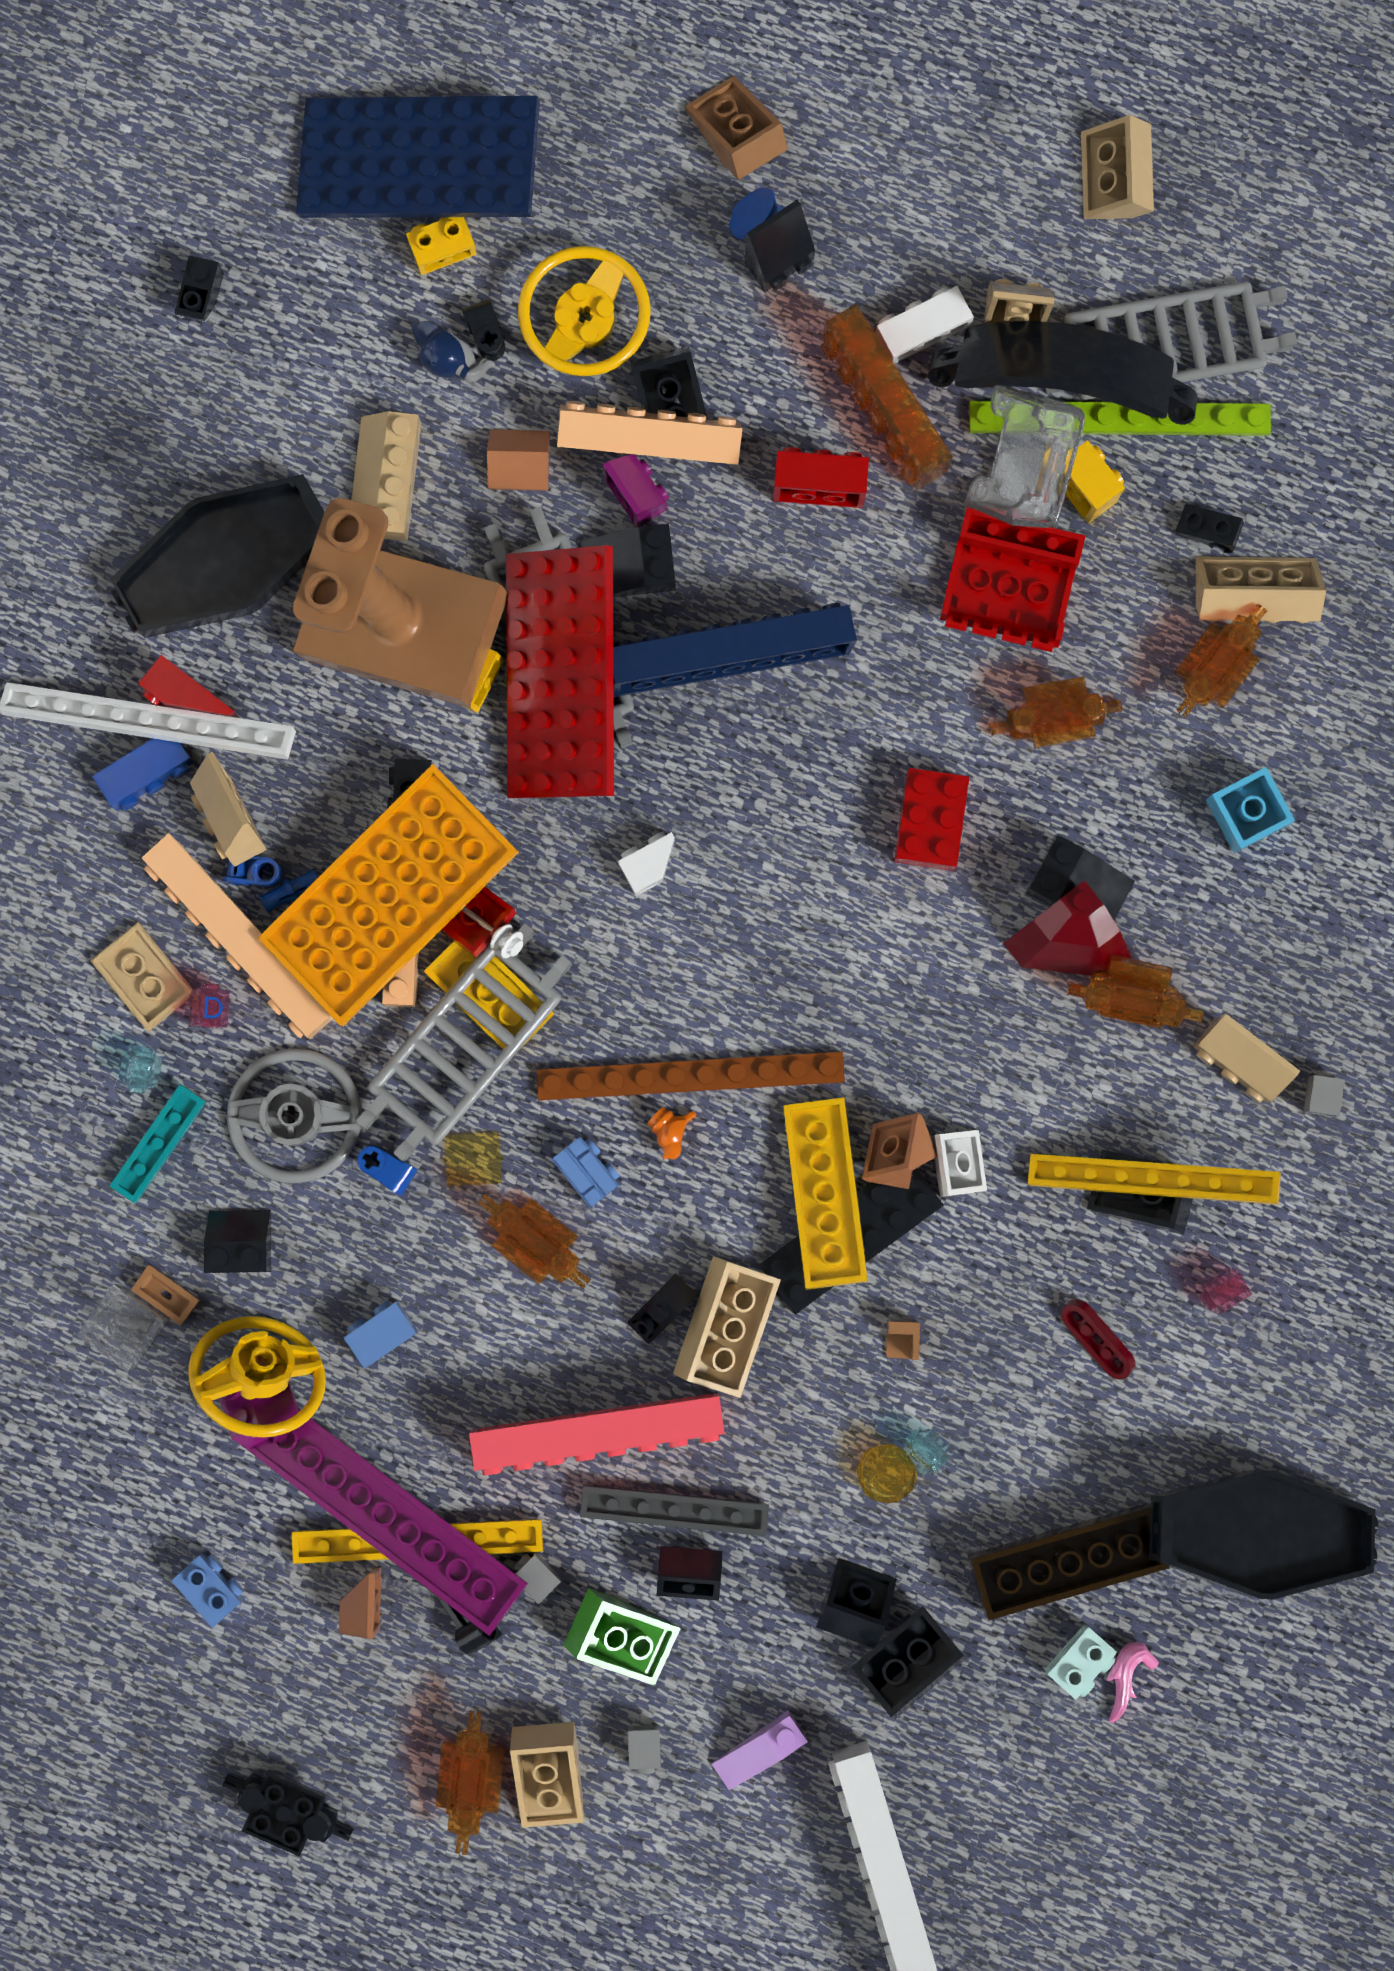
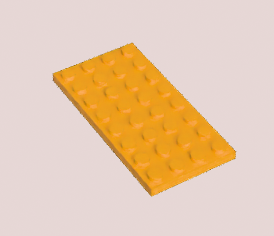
(388, 895)

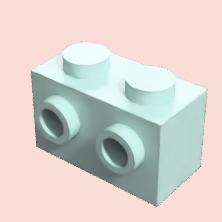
(1081, 1662)

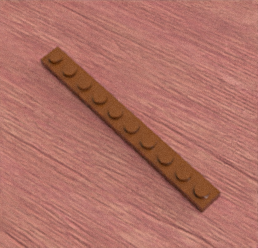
(690, 1076)

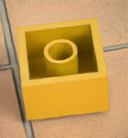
(1092, 483)

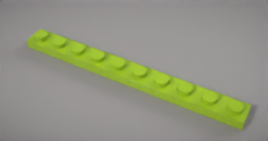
(1111, 418)

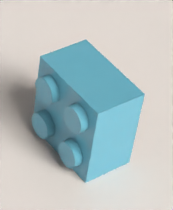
(1250, 810)

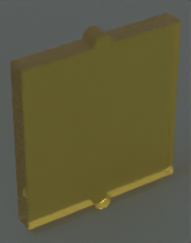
(473, 1159)

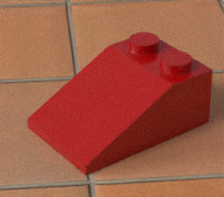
(173, 688)

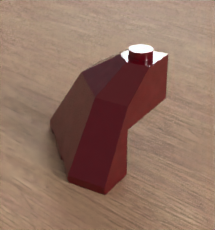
(1070, 936)

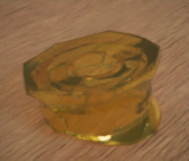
(886, 1473)

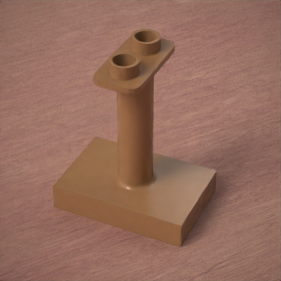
(392, 613)

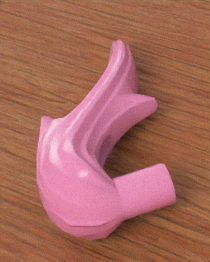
(1122, 1673)

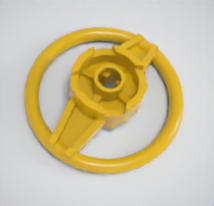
(593, 297)
(243, 1374)

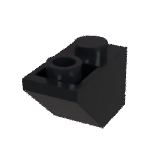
(199, 288)
(662, 1308)

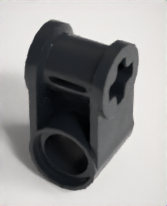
(484, 327)

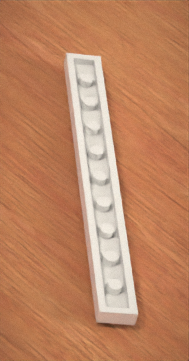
(147, 720)

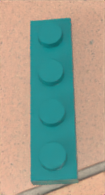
(158, 1144)

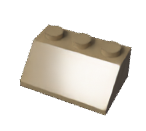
(1117, 169)
(225, 812)
(1245, 1059)

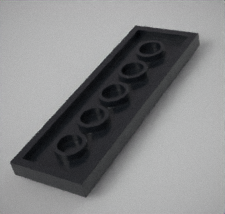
(884, 1218)

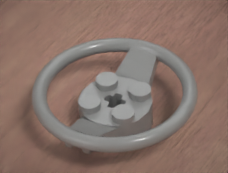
(314, 1115)

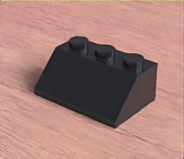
(908, 1663)

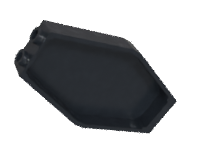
(220, 557)
(1262, 1534)

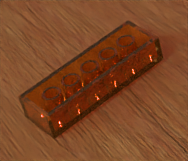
(885, 397)

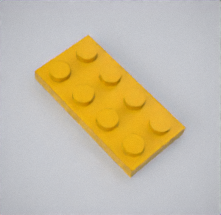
(454, 962)

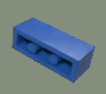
(142, 772)

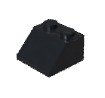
(238, 1241)
(857, 1603)

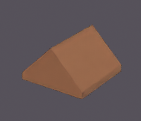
(518, 460)

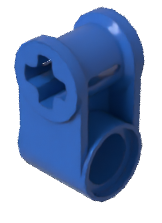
(250, 873)
(391, 1172)

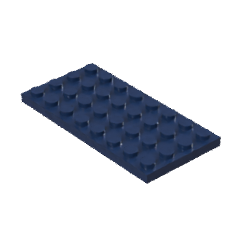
(418, 157)

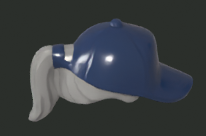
(447, 355)

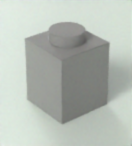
(1324, 1094)
(538, 1575)
(644, 1748)

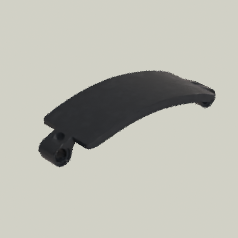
(1066, 360)

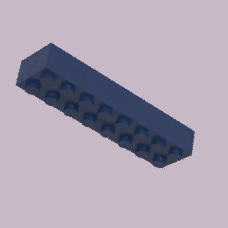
(732, 649)

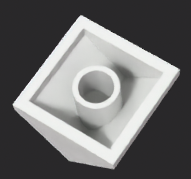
(959, 1163)

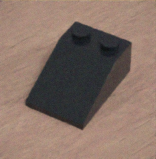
(779, 247)
(668, 383)
(640, 559)
(1068, 866)
(1148, 1210)

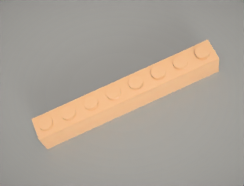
(235, 932)

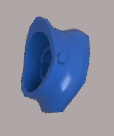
(752, 211)

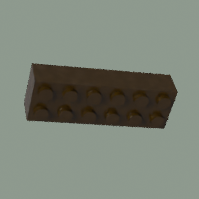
(1064, 1562)

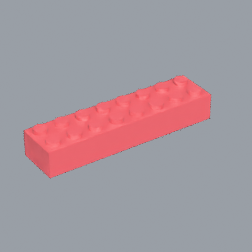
(596, 1432)

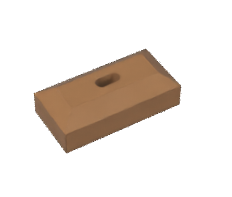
(150, 1288)

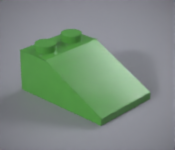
(620, 1637)

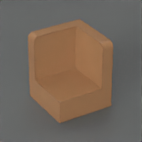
(903, 1339)

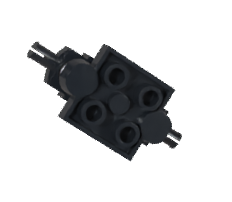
(285, 1811)

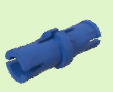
(288, 891)

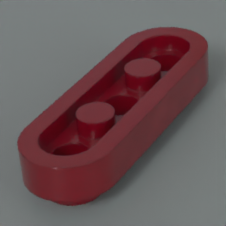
(1104, 1349)

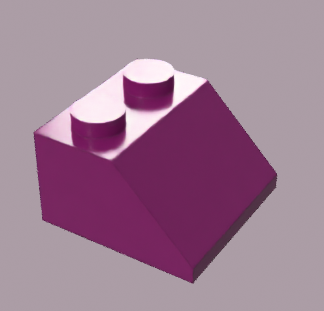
(634, 488)
(259, 1411)

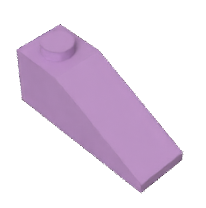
(760, 1750)

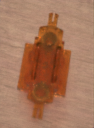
(1219, 662)
(1056, 714)
(1136, 994)
(534, 1240)
(469, 1780)

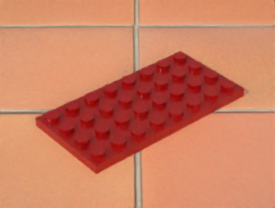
(560, 673)

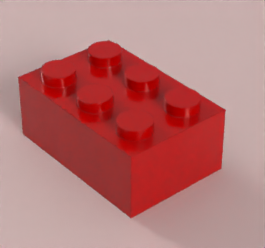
(820, 478)
(931, 819)

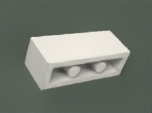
(924, 323)

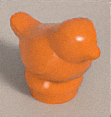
(669, 1131)

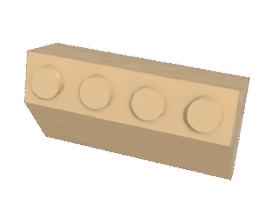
(388, 467)
(1283, 586)
(726, 1327)

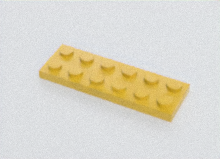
(825, 1193)

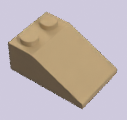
(1017, 302)
(547, 1774)

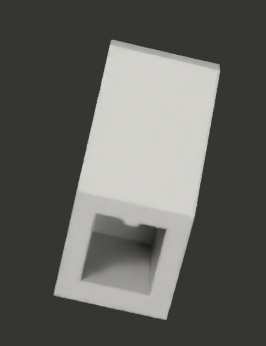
(647, 865)

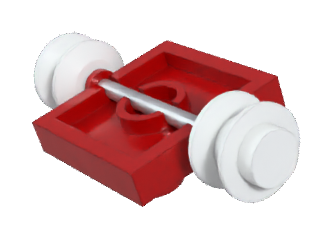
(482, 922)

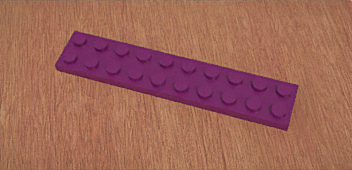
(394, 1522)

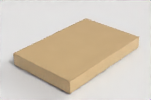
(143, 976)

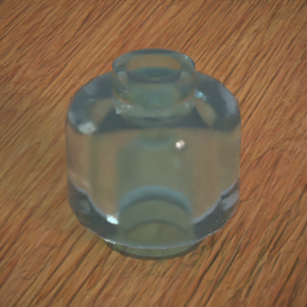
(140, 1069)
(927, 1451)

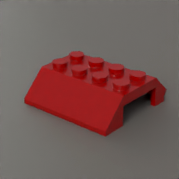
(1011, 580)

